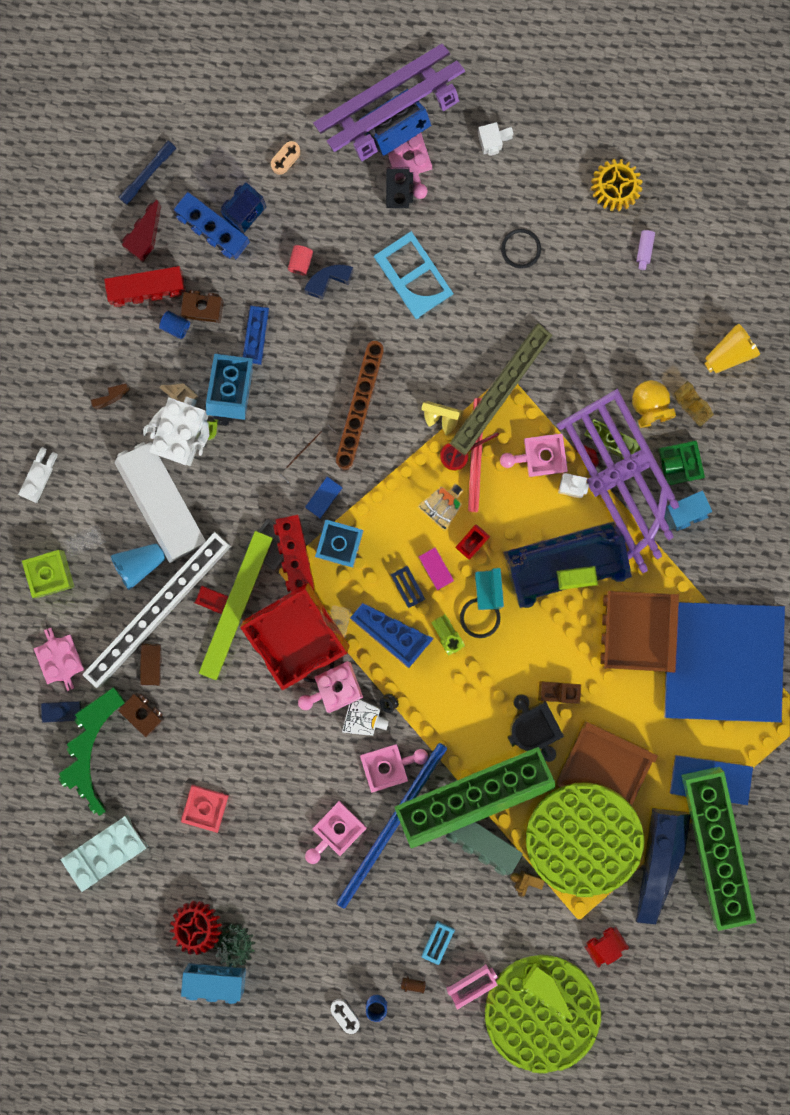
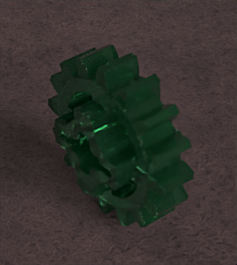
(242, 945)

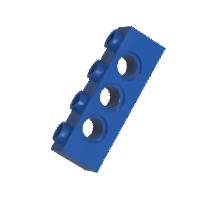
(191, 205)

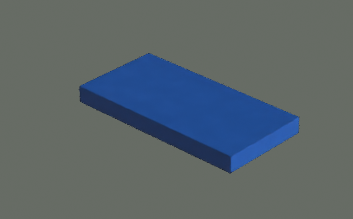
(737, 776)

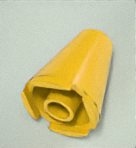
(731, 351)

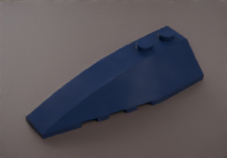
(663, 857)

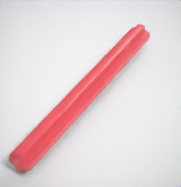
(475, 472)

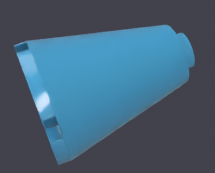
(137, 563)

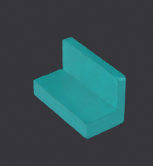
(489, 589)

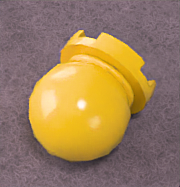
(652, 403)

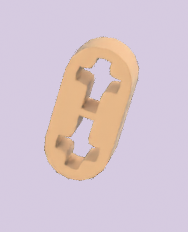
(282, 154)

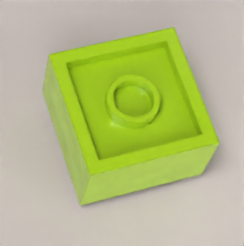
(48, 574)

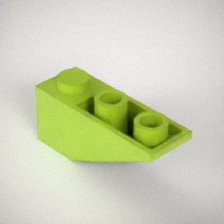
(609, 441)
(542, 984)

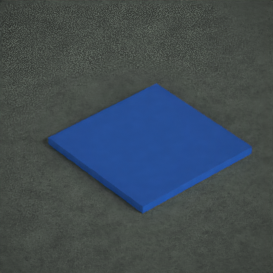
(727, 663)

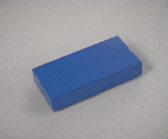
(323, 497)

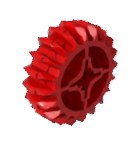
(200, 913)

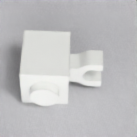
(492, 138)
(573, 485)

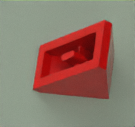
(472, 541)

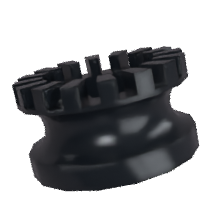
(393, 703)

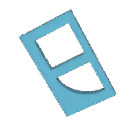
(416, 303)

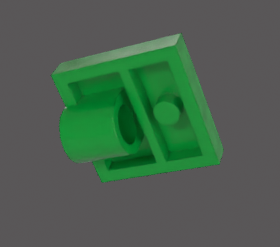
(681, 463)

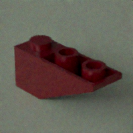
(143, 236)

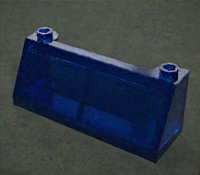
(536, 565)

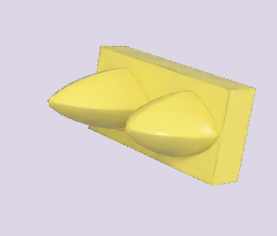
(449, 415)

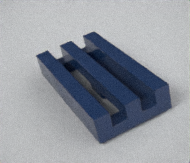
(400, 572)

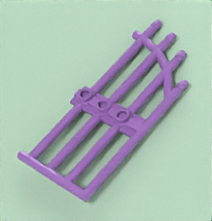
(622, 471)

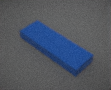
(256, 333)

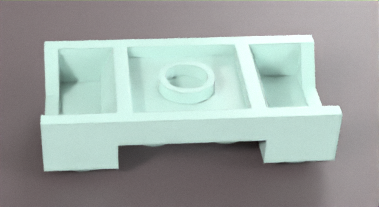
(104, 853)

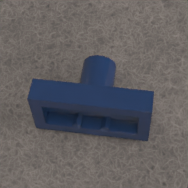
(60, 711)

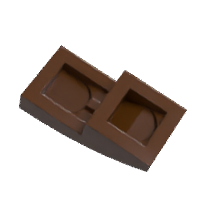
(115, 394)
(150, 664)
(559, 692)

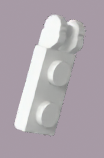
(37, 476)

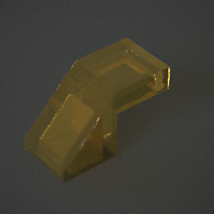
(692, 404)

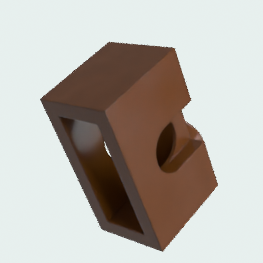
(211, 313)
(131, 709)

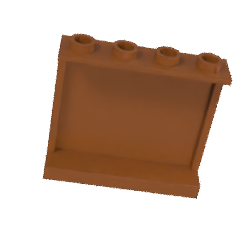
(640, 631)
(606, 761)

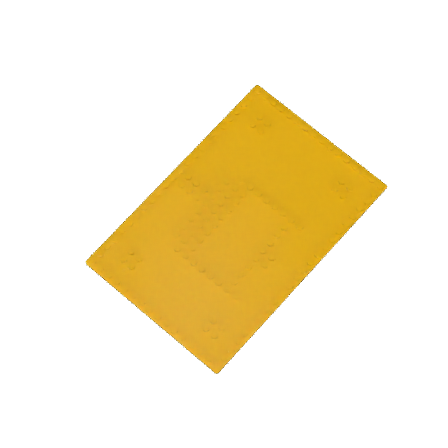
(471, 693)

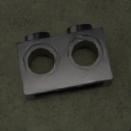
(394, 187)

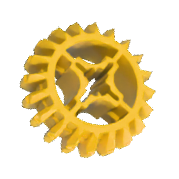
(632, 181)

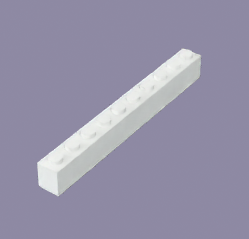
(156, 610)

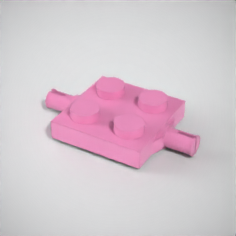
(59, 659)

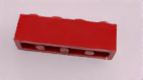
(145, 286)

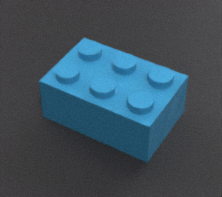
(229, 386)
(213, 983)

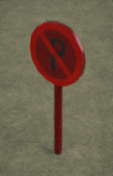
(455, 460)

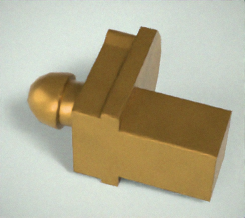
(524, 880)

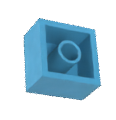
(690, 509)
(339, 543)

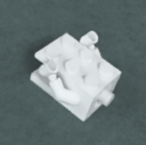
(179, 431)

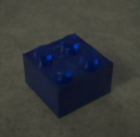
(243, 207)

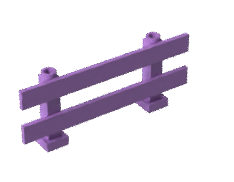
(432, 82)

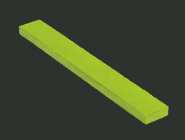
(235, 605)

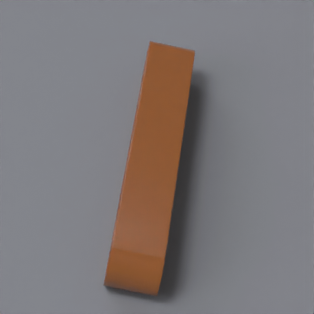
(365, 397)

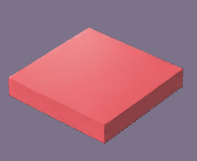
(204, 808)

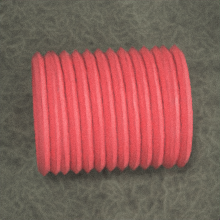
(300, 260)

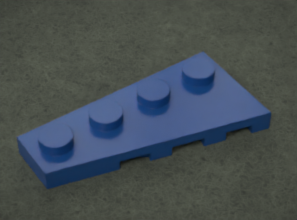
(397, 638)

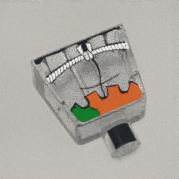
(442, 506)

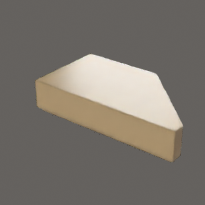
(179, 392)

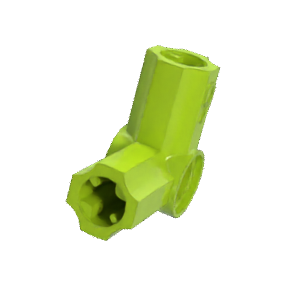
(449, 638)

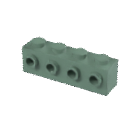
(487, 847)

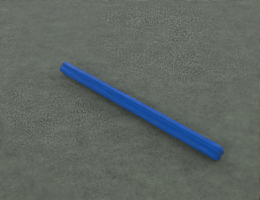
(390, 827)

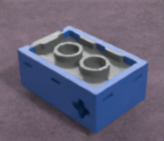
(399, 127)

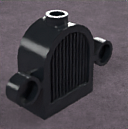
(534, 728)

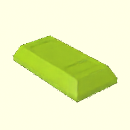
(577, 578)

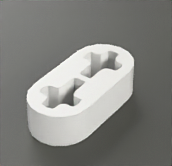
(340, 1018)

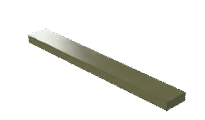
(500, 389)

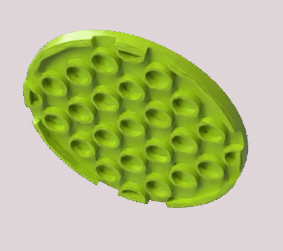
(584, 839)
(536, 1035)

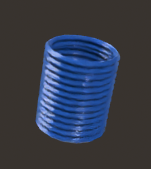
(174, 324)
(376, 1017)

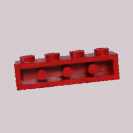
(294, 551)

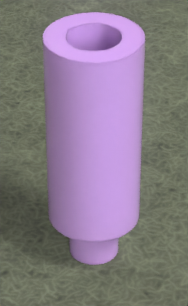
(645, 248)

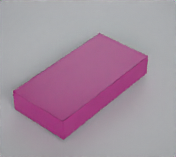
(436, 568)

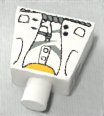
(363, 718)

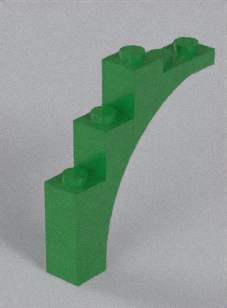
(79, 772)

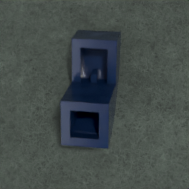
(319, 282)

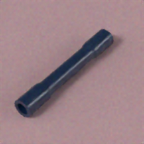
(132, 189)

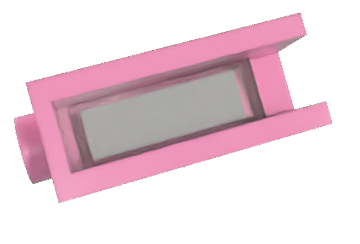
(472, 986)

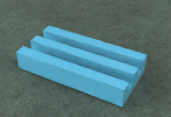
(444, 928)

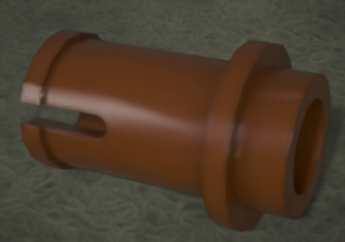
(413, 985)

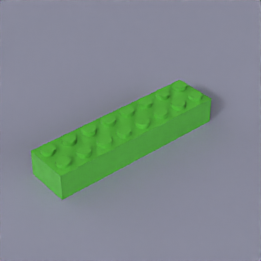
(475, 797)
(719, 848)

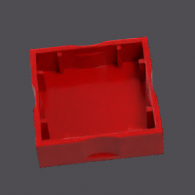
(295, 636)

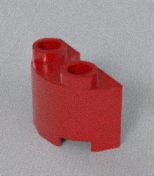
(607, 948)

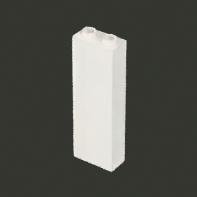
(159, 501)

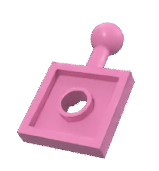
(419, 163)
(535, 464)
(326, 684)
(391, 756)
(337, 841)

